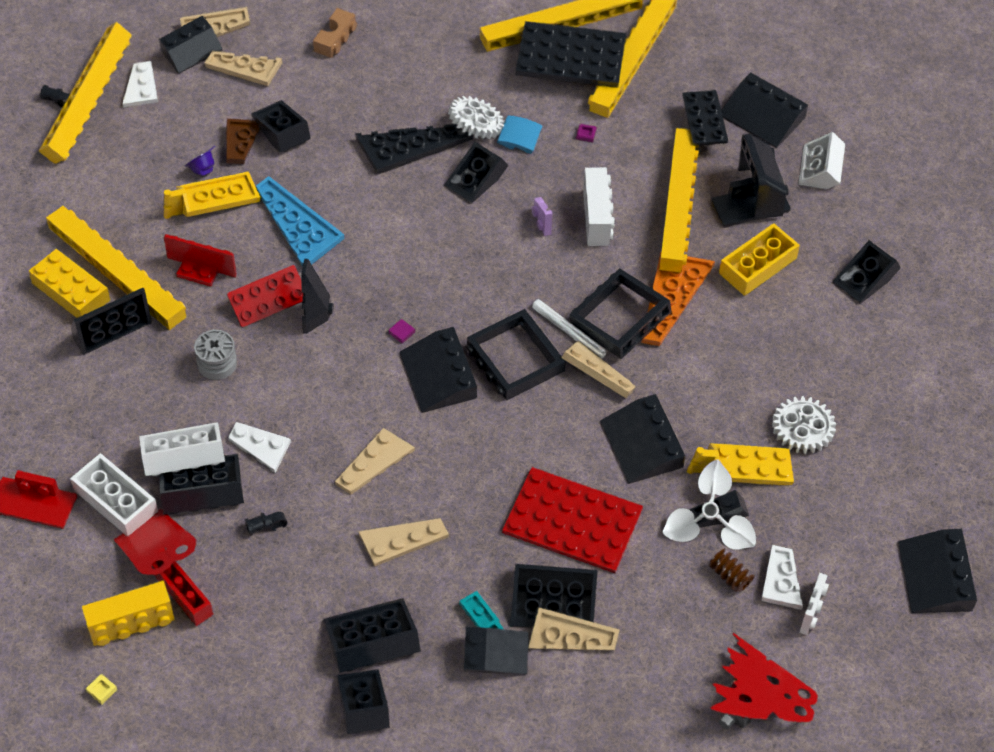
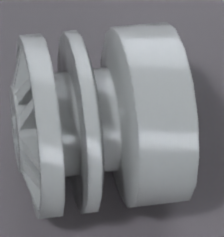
(215, 354)

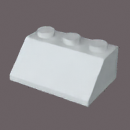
(822, 162)

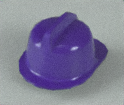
(202, 164)

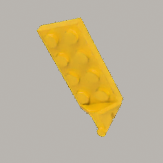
(210, 195)
(747, 463)

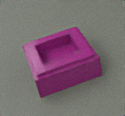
(586, 132)
(401, 331)

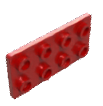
(199, 261)
(266, 296)
(35, 499)

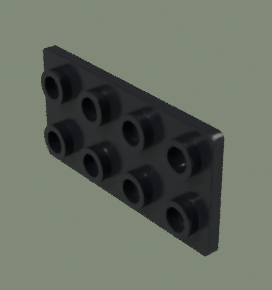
(705, 118)
(739, 203)

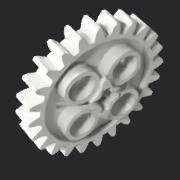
(476, 117)
(804, 425)

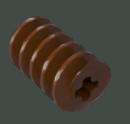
(730, 572)

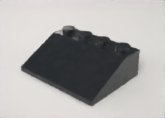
(764, 110)
(111, 321)
(439, 371)
(643, 440)
(202, 487)
(938, 572)
(554, 589)
(372, 635)

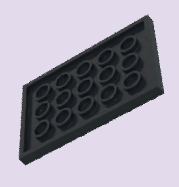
(571, 54)

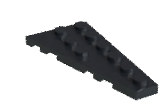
(408, 144)

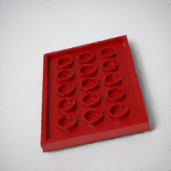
(573, 520)

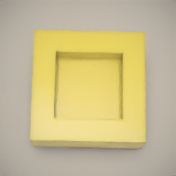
(101, 689)

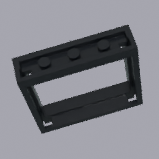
(522, 318)
(638, 331)

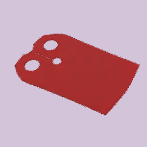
(154, 534)

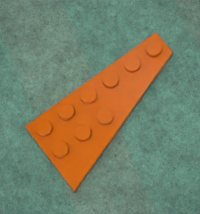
(679, 290)

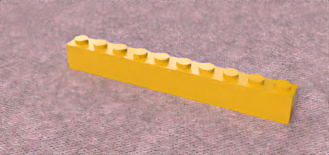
(569, 14)
(636, 48)
(85, 93)
(679, 202)
(115, 265)

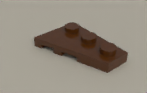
(239, 139)

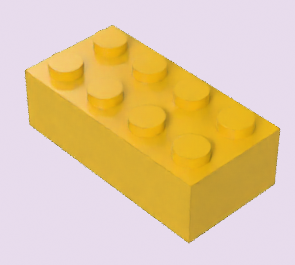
(759, 259)
(68, 284)
(128, 613)

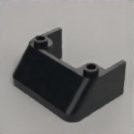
(761, 161)

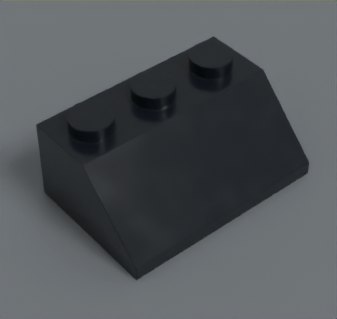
(190, 44)

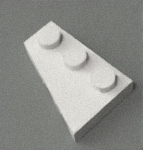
(140, 86)
(263, 445)
(781, 579)
(815, 604)

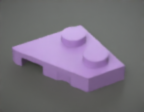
(544, 217)

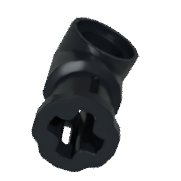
(56, 95)
(265, 522)

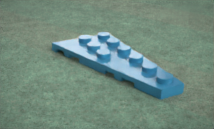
(302, 227)

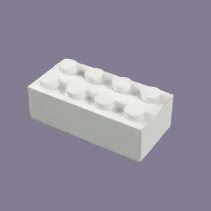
(598, 206)
(181, 449)
(114, 494)

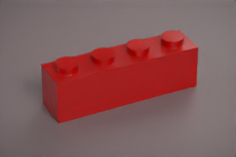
(184, 591)

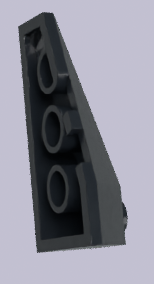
(315, 299)

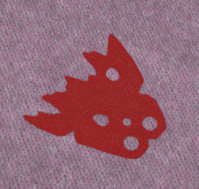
(766, 697)

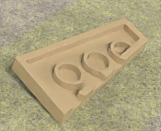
(223, 21)
(256, 70)
(594, 366)
(374, 460)
(397, 540)
(562, 631)

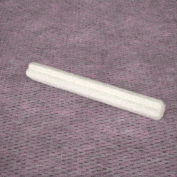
(568, 328)

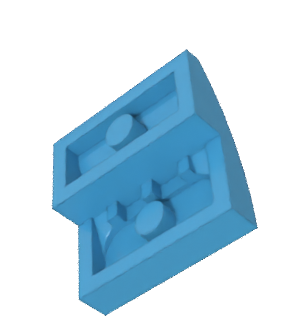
(519, 133)

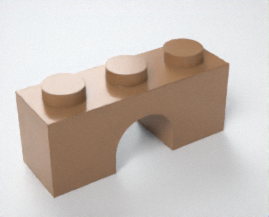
(342, 24)

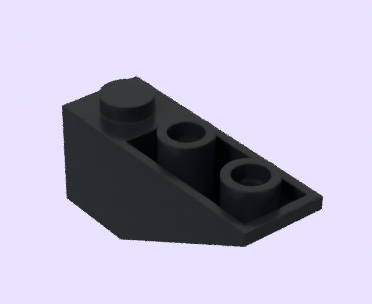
(729, 506)

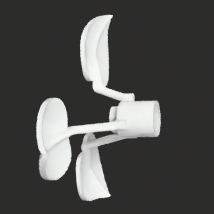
(683, 527)

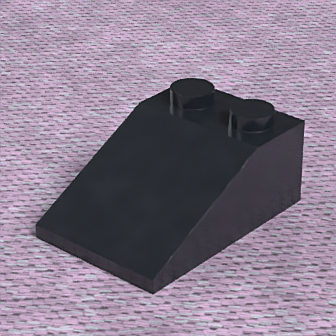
(282, 126)
(476, 172)
(867, 272)
(495, 650)
(363, 701)

